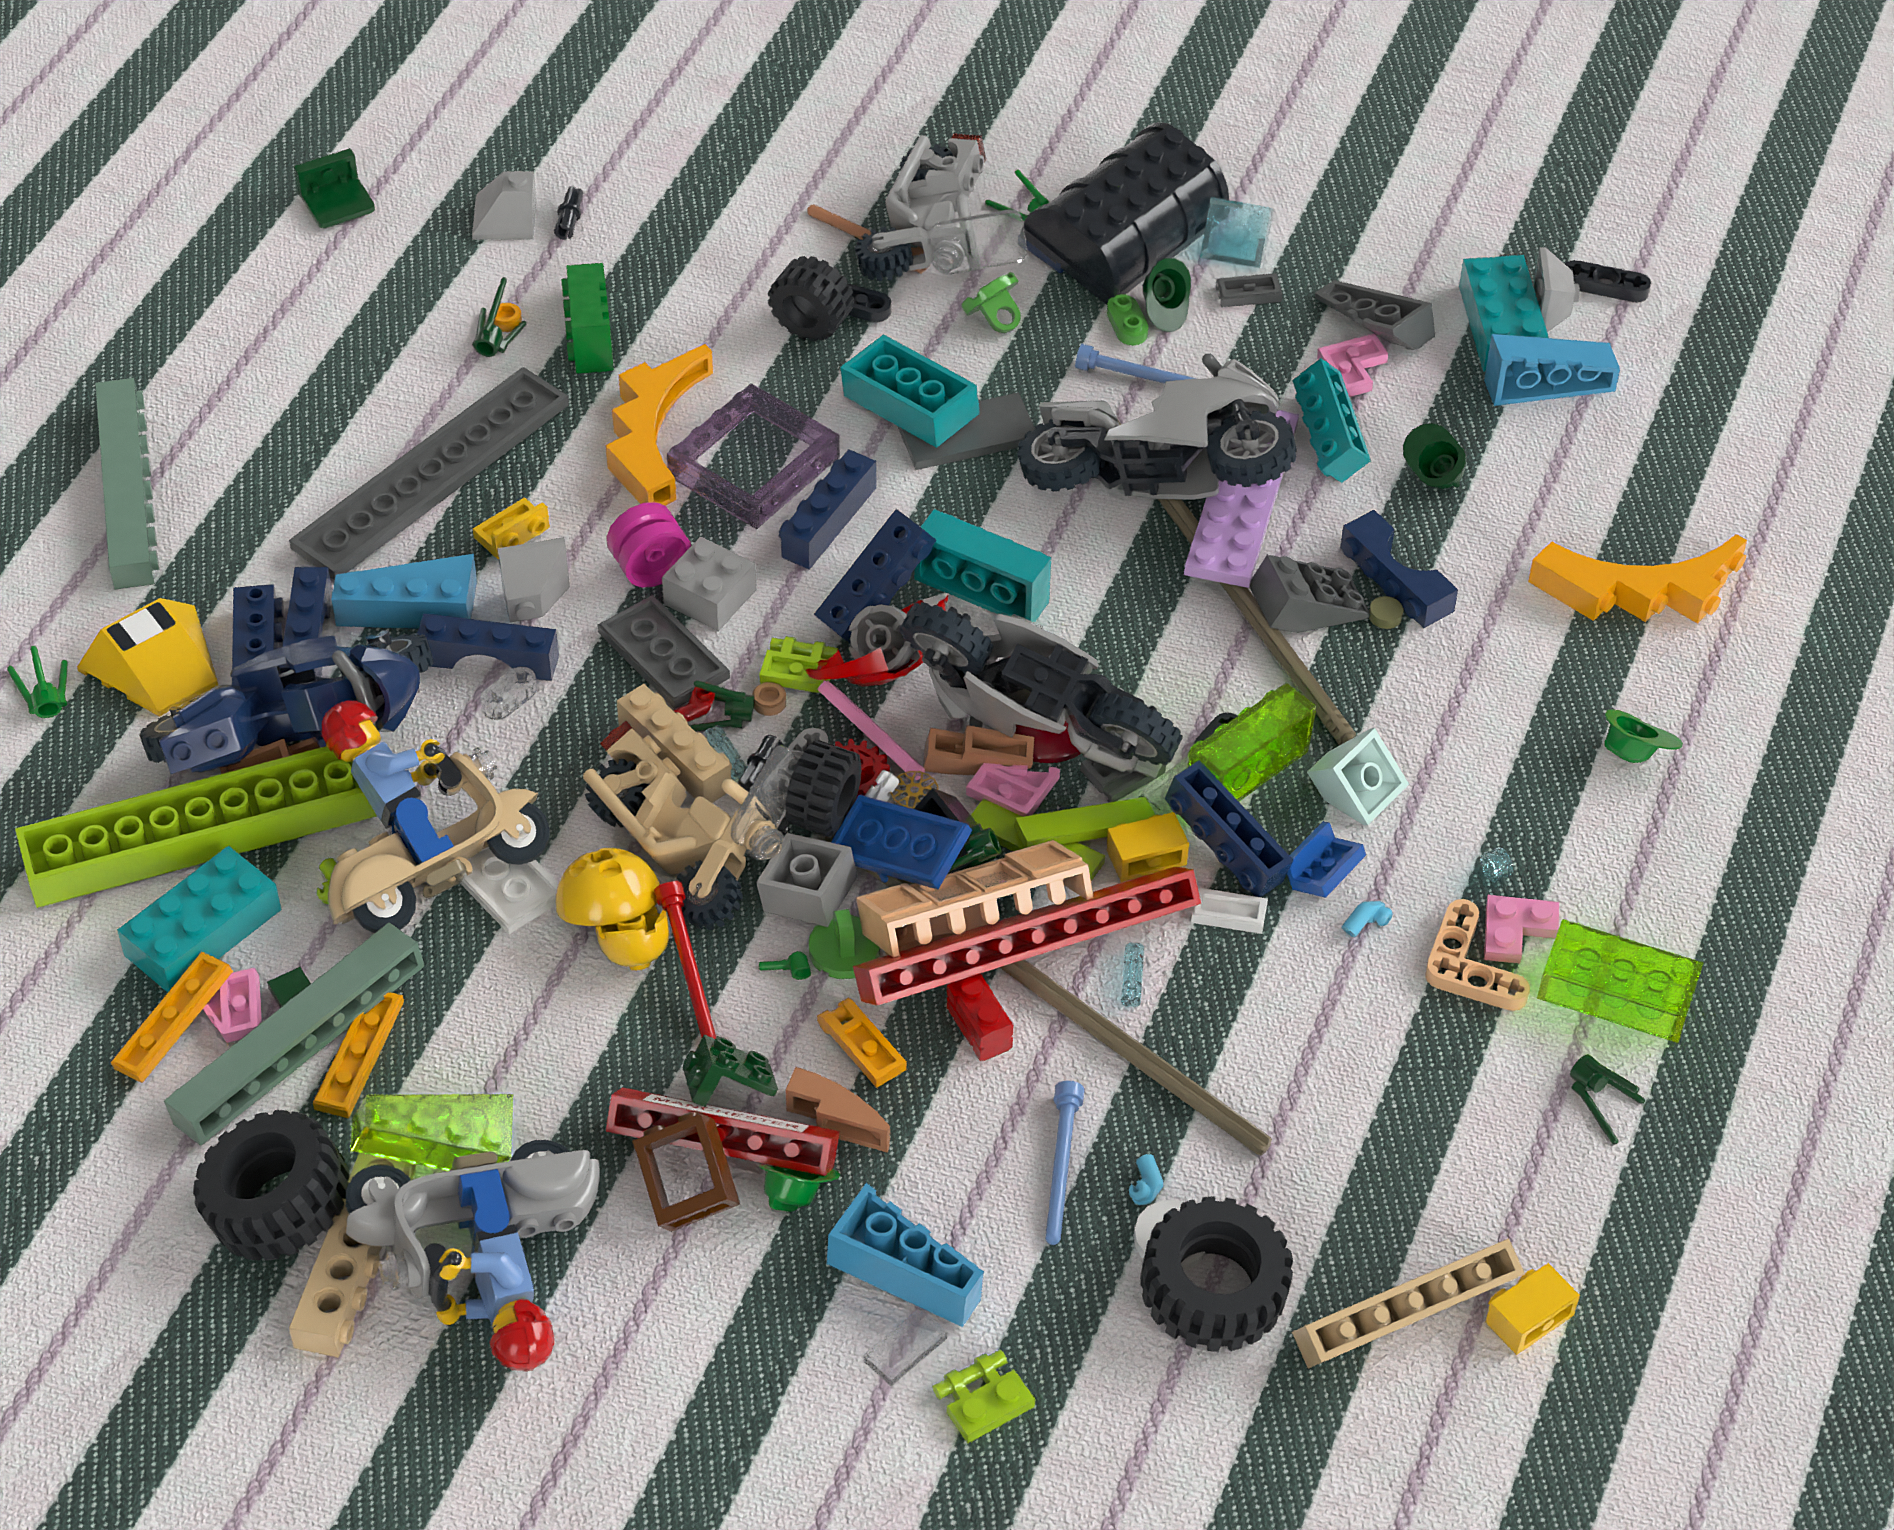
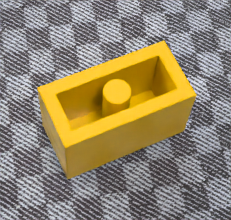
(1147, 846)
(1531, 1307)

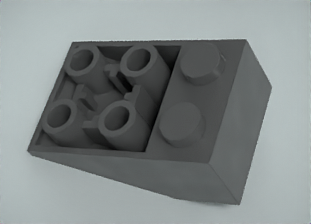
(1305, 595)

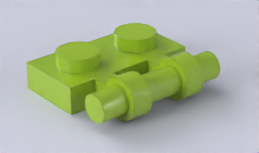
(789, 659)
(989, 1405)

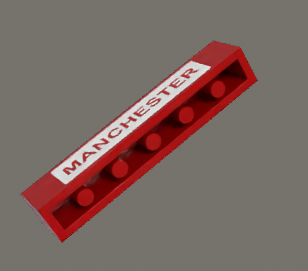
(740, 1132)

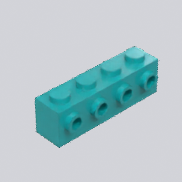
(1331, 421)

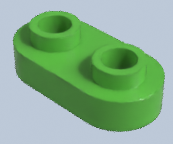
(1127, 319)

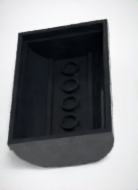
(1129, 211)

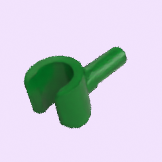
(796, 963)

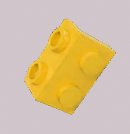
(512, 526)

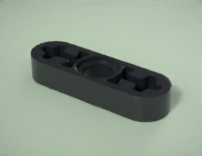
(1623, 292)

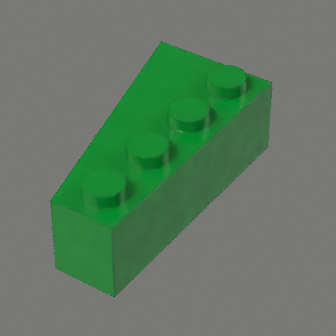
(589, 318)

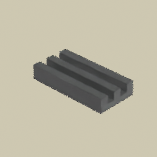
(1249, 290)

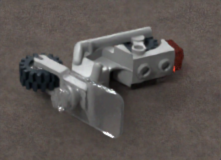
(923, 211)

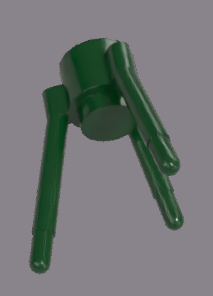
(489, 336)
(737, 705)
(980, 848)
(1593, 1076)

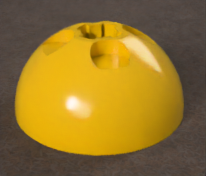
(605, 888)

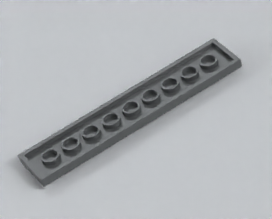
(429, 473)

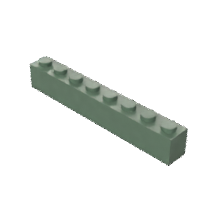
(125, 484)
(293, 1034)

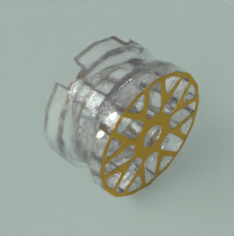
(913, 791)

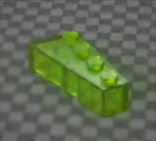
(433, 1127)

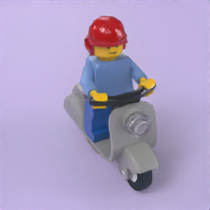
(498, 1202)

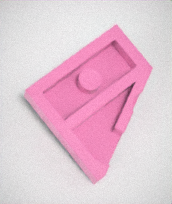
(1012, 786)
(236, 1005)

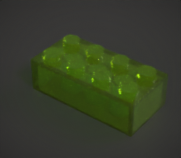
(1258, 741)
(1620, 980)

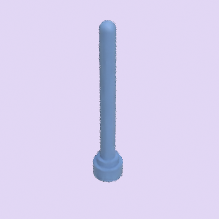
(1090, 358)
(1068, 1098)

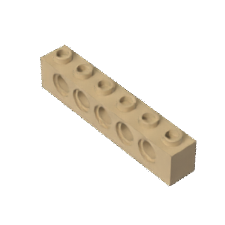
(1408, 1303)
(328, 1332)

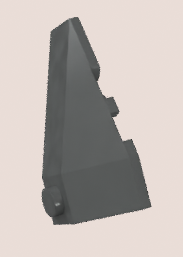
(1388, 315)

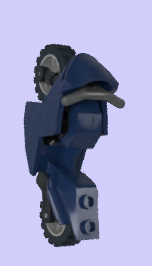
(290, 706)

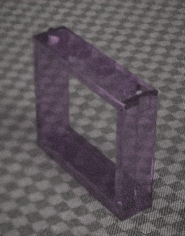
(779, 490)

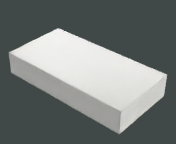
(1230, 910)

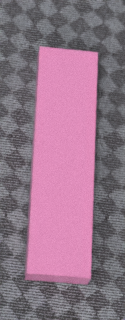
(870, 728)

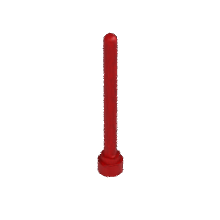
(670, 898)

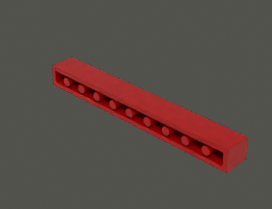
(1026, 935)

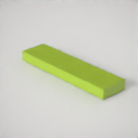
(1080, 822)
(1002, 823)

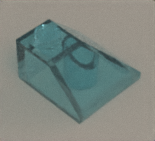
(1236, 232)

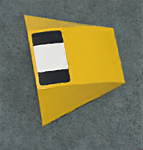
(153, 656)

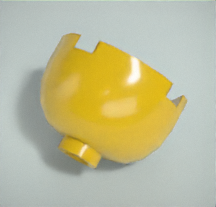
(635, 940)

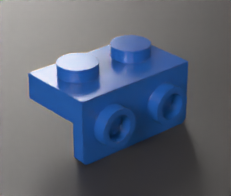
(1323, 861)

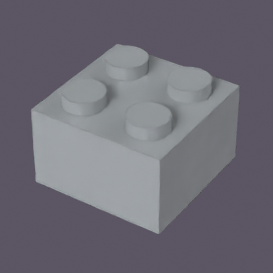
(709, 583)
(807, 879)

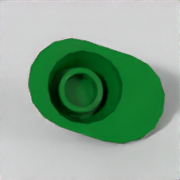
(1635, 739)
(792, 1188)

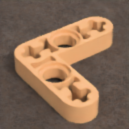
(1455, 962)

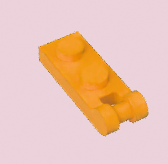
(862, 1042)

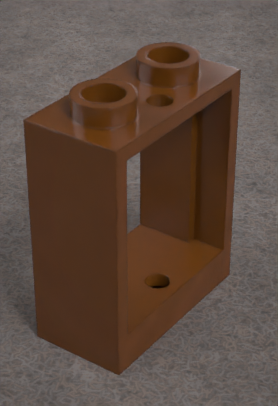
(698, 1207)

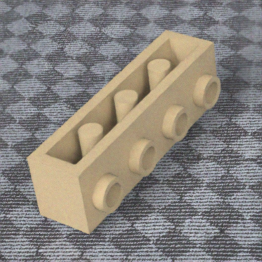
(699, 763)

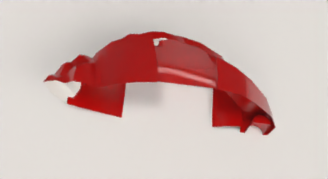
(871, 668)

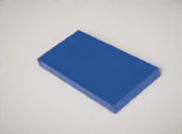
(902, 841)

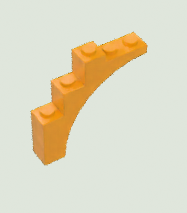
(647, 399)
(1597, 585)

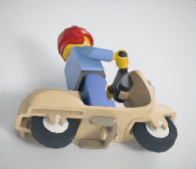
(380, 880)

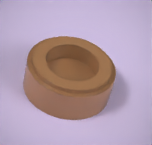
(769, 698)

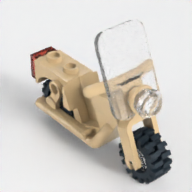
(647, 800)

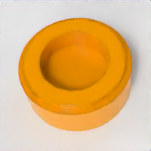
(508, 317)

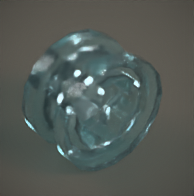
(1496, 864)

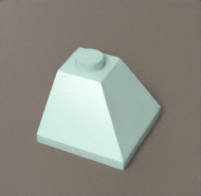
(1359, 777)

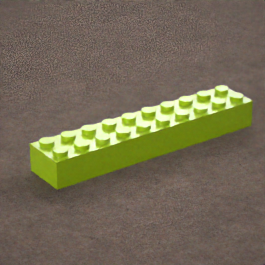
(189, 824)

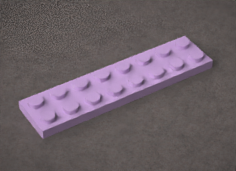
(1234, 529)

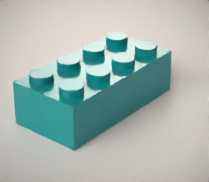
(1499, 300)
(910, 390)
(985, 568)
(200, 914)

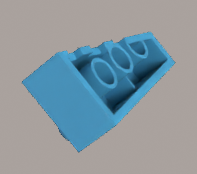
(1547, 368)
(404, 592)
(903, 1259)

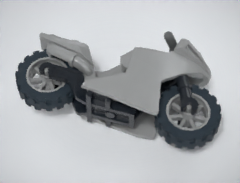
(1178, 451)
(1038, 687)

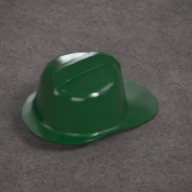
(1167, 294)
(1435, 456)

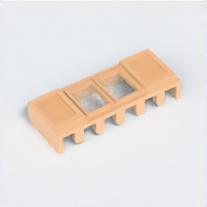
(983, 884)

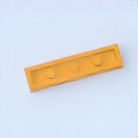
(171, 1017)
(357, 1057)

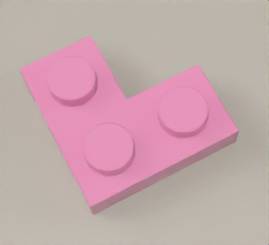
(1352, 358)
(1511, 919)

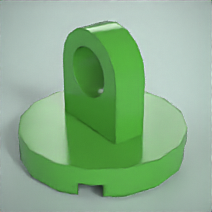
(993, 298)
(841, 946)

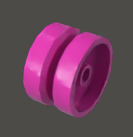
(646, 543)

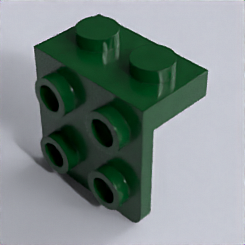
(333, 189)
(721, 1058)

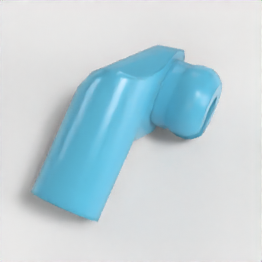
(1367, 913)
(1151, 1181)

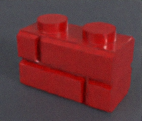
(980, 1016)

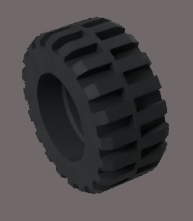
(290, 1212)
(1208, 1316)

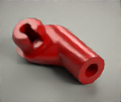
(698, 704)

